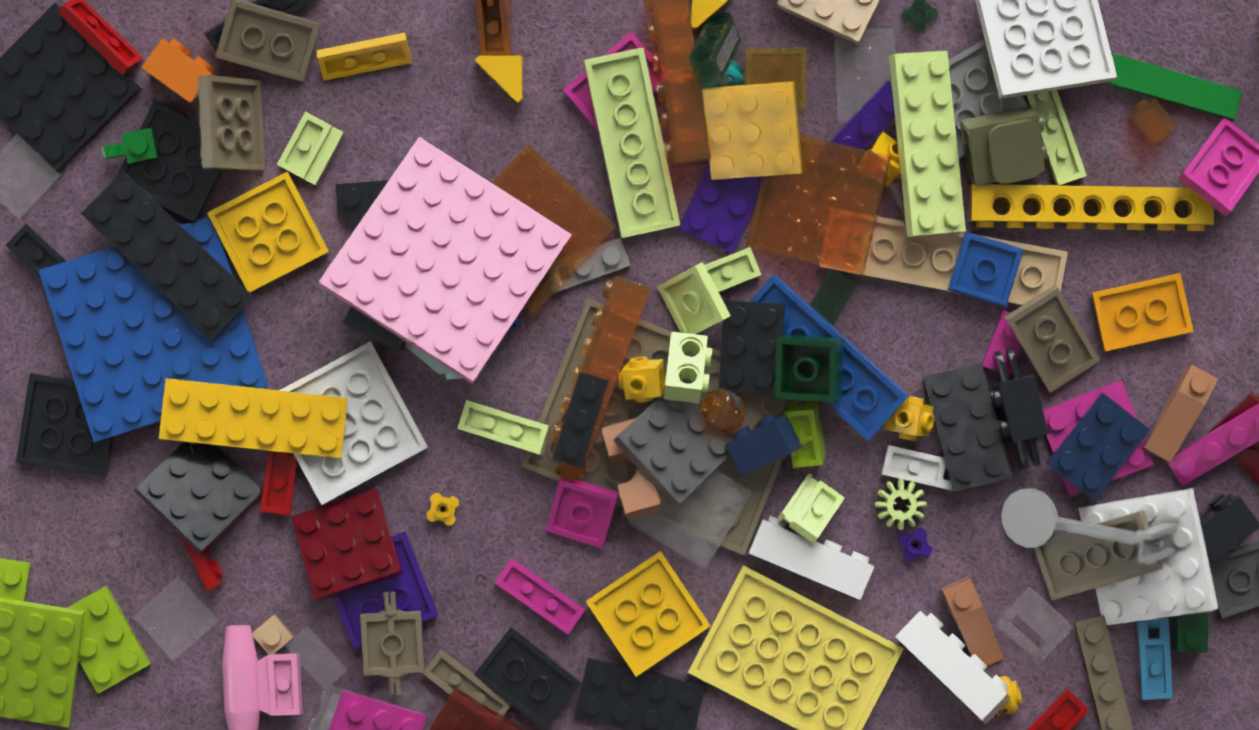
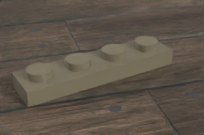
(1103, 673)

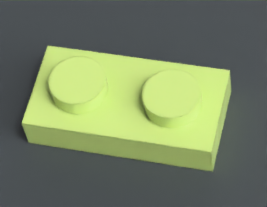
(733, 269)

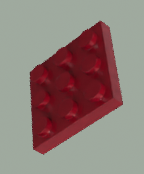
(346, 545)

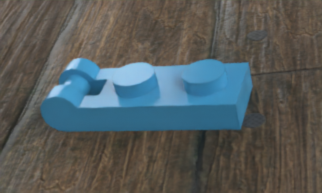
(1154, 659)

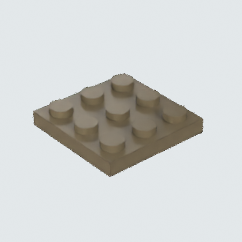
(231, 123)

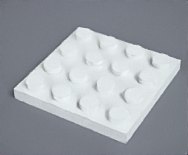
(1045, 45)
(376, 424)
(1185, 579)

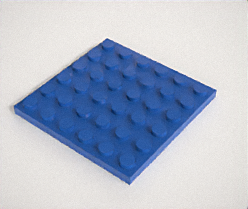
(130, 338)

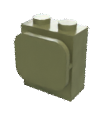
(1004, 146)

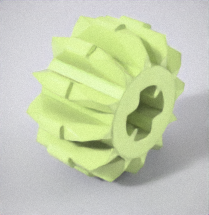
(897, 513)

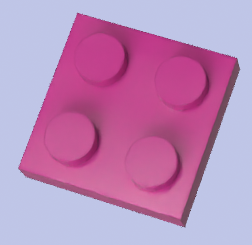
(582, 512)

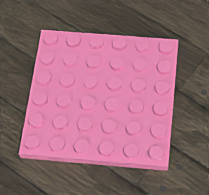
(445, 260)

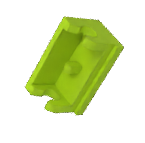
(808, 428)

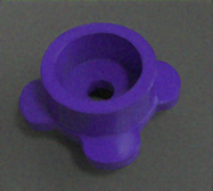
(907, 540)

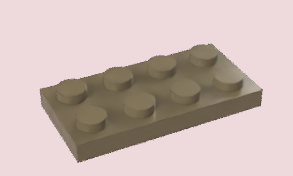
(1082, 562)

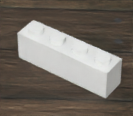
(814, 561)
(953, 667)

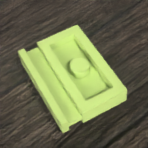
(310, 148)
(811, 508)

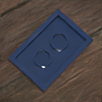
(1097, 446)

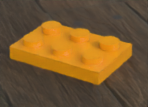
(1142, 312)

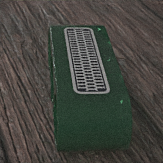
(714, 49)

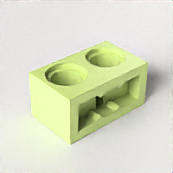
(685, 367)

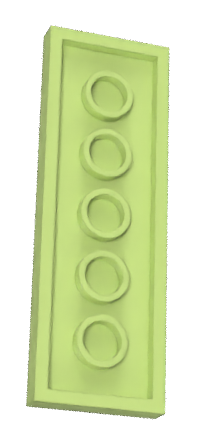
(631, 142)
(927, 143)

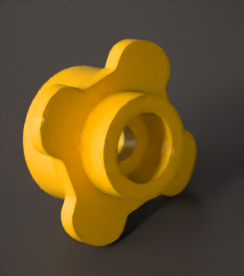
(449, 503)

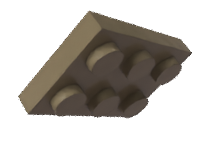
(267, 39)
(1052, 338)

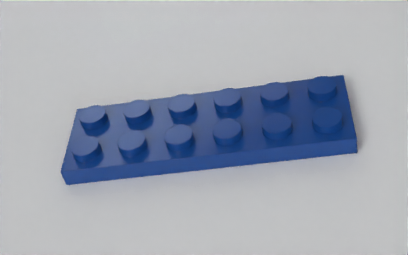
(867, 392)

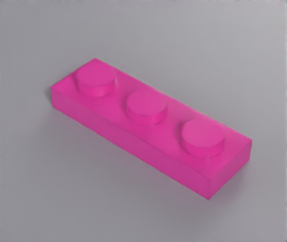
(540, 595)

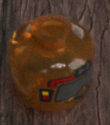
(723, 410)

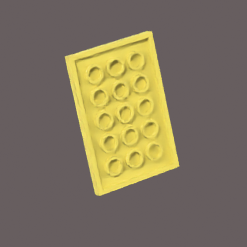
(794, 657)

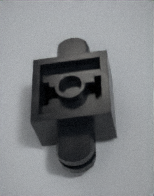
(1018, 407)

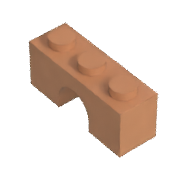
(639, 494)

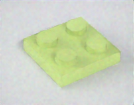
(693, 300)

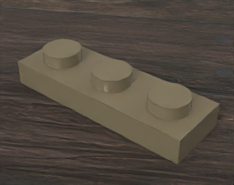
(450, 673)

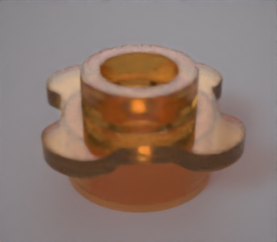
(571, 472)

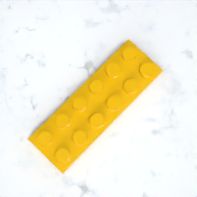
(253, 418)

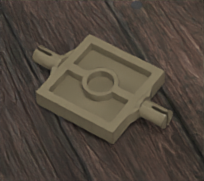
(392, 643)

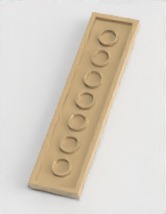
(931, 260)

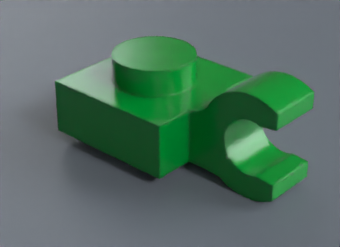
(136, 146)

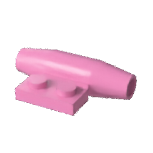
(256, 685)

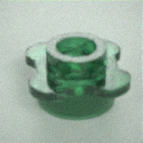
(920, 22)

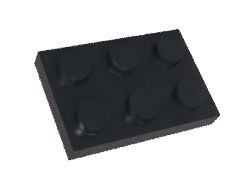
(750, 346)
(528, 678)

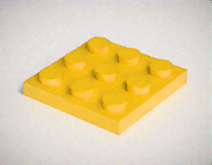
(752, 130)
(268, 232)
(648, 613)

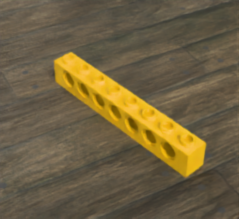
(982, 198)

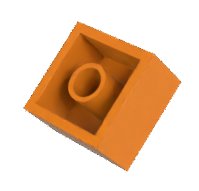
(178, 71)

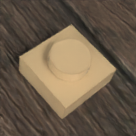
(272, 635)

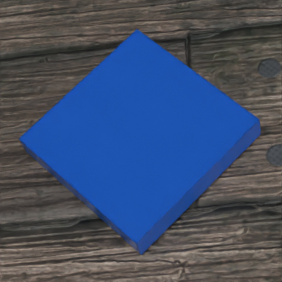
(985, 269)

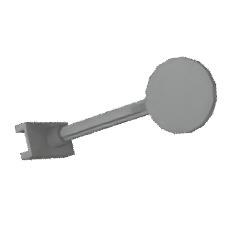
(1033, 520)

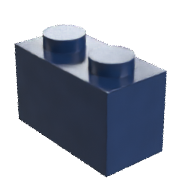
(764, 444)

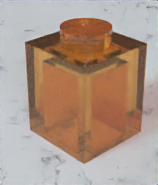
(1151, 121)

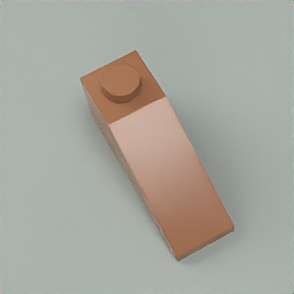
(1180, 412)
(972, 620)

